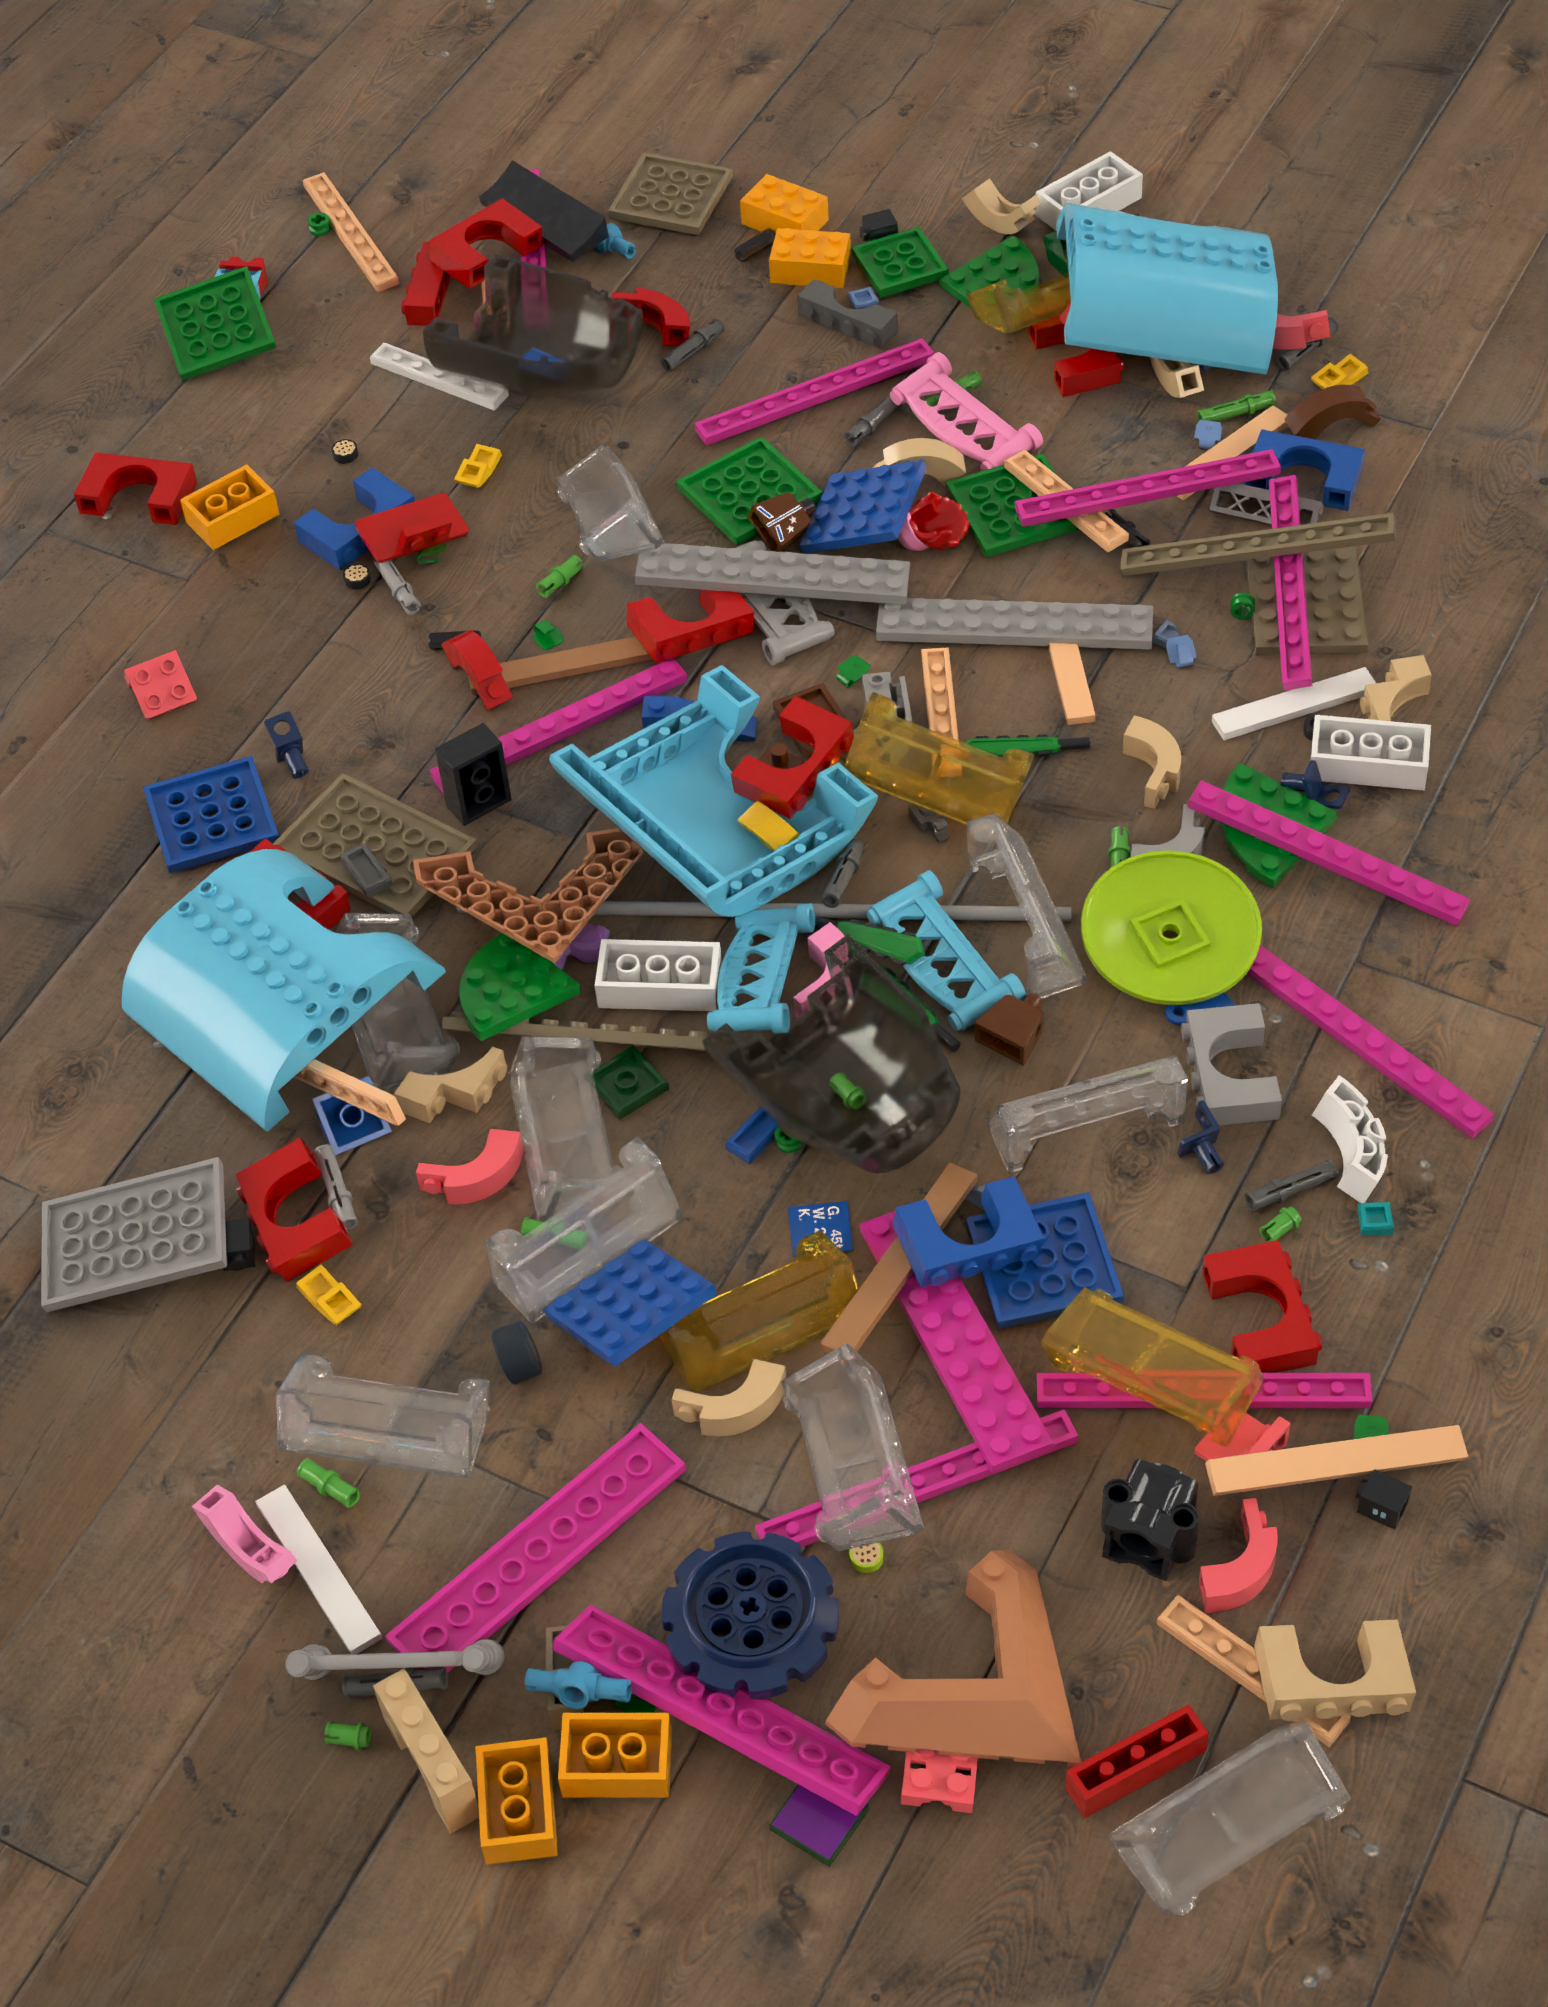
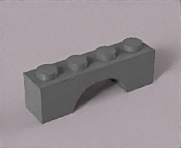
(870, 325)

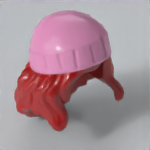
(934, 524)

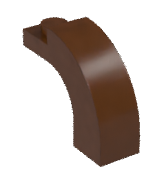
(1328, 406)

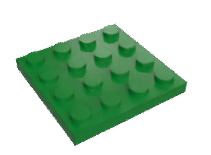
(214, 323)
(739, 480)
(991, 510)

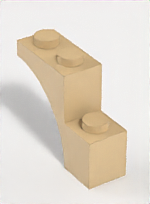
(1404, 681)
(469, 1088)

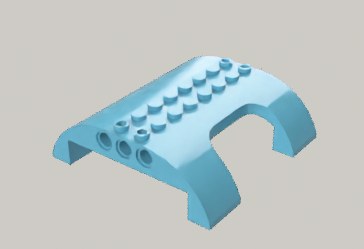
(1169, 289)
(680, 804)
(257, 985)

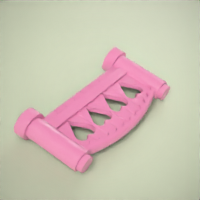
(934, 379)

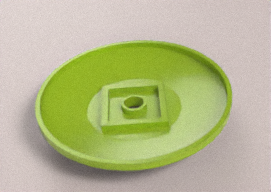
(1179, 893)

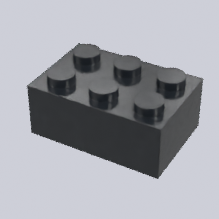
(473, 774)

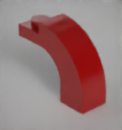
(661, 313)
(481, 665)

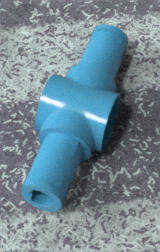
(616, 243)
(578, 1685)

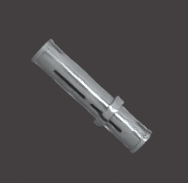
(401, 590)
(326, 1160)

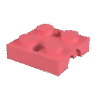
(939, 1780)

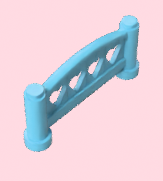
(920, 902)
(765, 1010)

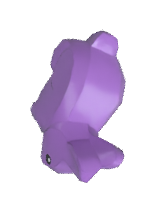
(585, 945)

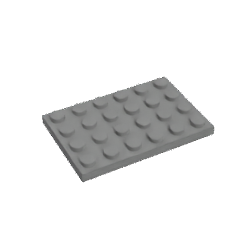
(133, 1234)

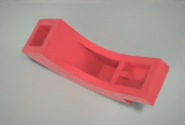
(1295, 331)
(479, 1177)
(1241, 1580)

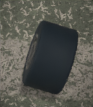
(516, 1352)

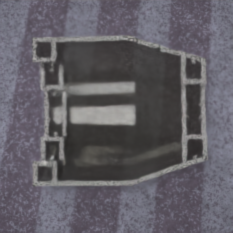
(542, 311)
(872, 1035)

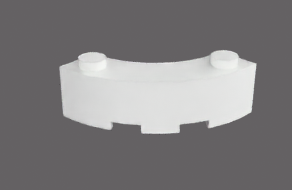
(1357, 1135)

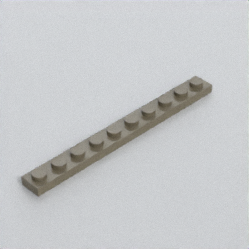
(1258, 544)
(606, 1034)

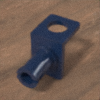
(288, 746)
(1312, 785)
(1202, 1142)

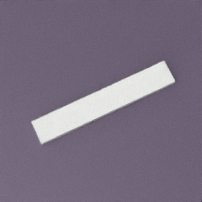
(422, 370)
(1292, 704)
(319, 1570)

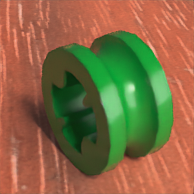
(319, 224)
(1242, 612)
(786, 1146)

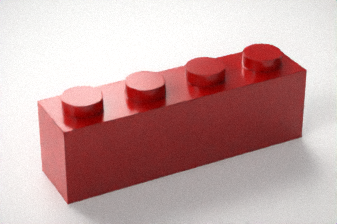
(425, 291)
(1136, 1761)

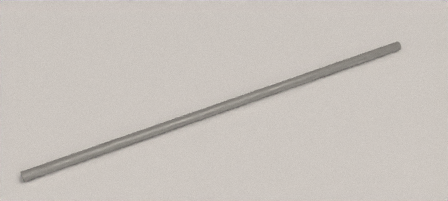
(842, 911)

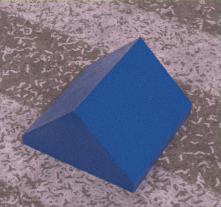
(346, 1124)

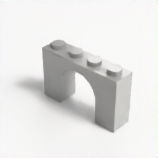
(1227, 1098)

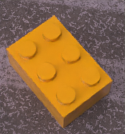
(783, 205)
(809, 255)
(229, 507)
(615, 1755)
(516, 1801)

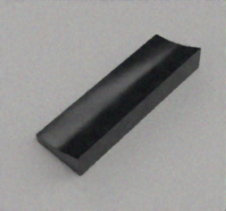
(565, 222)

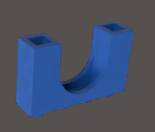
(1338, 462)
(342, 543)
(940, 1259)

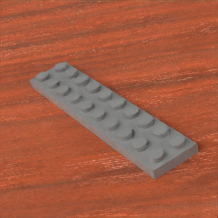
(774, 573)
(1016, 623)

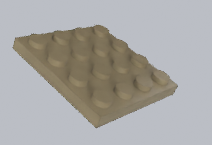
(670, 193)

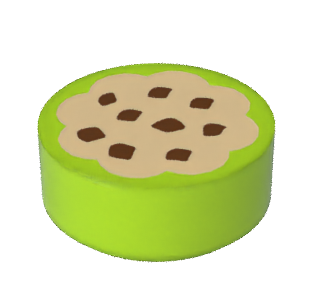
(867, 1558)

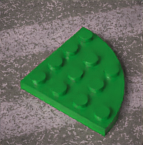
(1004, 261)
(1261, 858)
(510, 985)

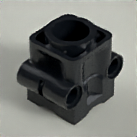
(1150, 1518)

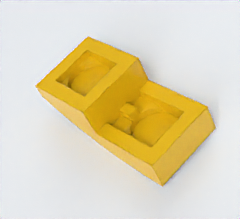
(1344, 373)
(479, 466)
(767, 826)
(328, 1295)

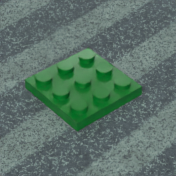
(899, 262)

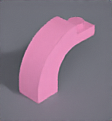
(817, 944)
(241, 1537)

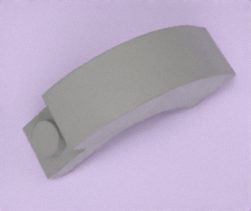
(1189, 838)

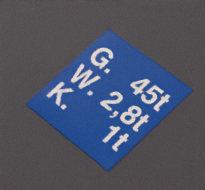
(827, 1217)

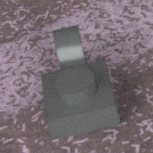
(928, 819)

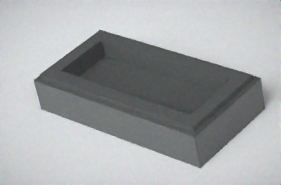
(366, 870)

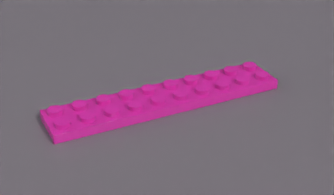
(968, 1362)
(541, 1547)
(747, 1725)

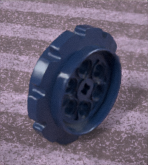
(750, 1615)

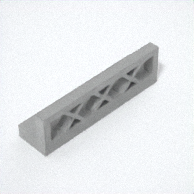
(1261, 495)

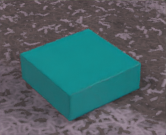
(1375, 1218)

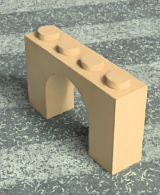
(1297, 1693)
(418, 1731)

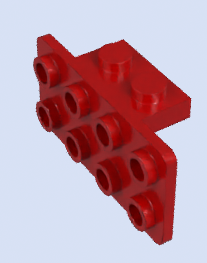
(411, 527)

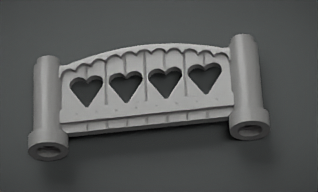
(785, 639)
(317, 1661)

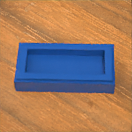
(752, 1137)

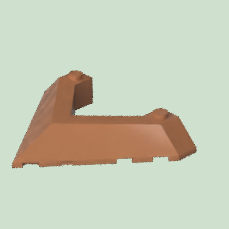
(539, 924)
(1010, 1716)

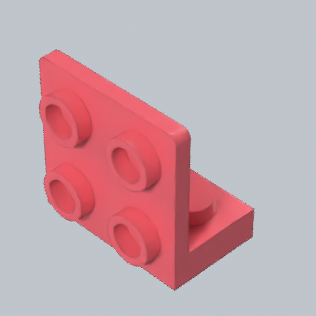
(160, 685)
(1248, 1439)

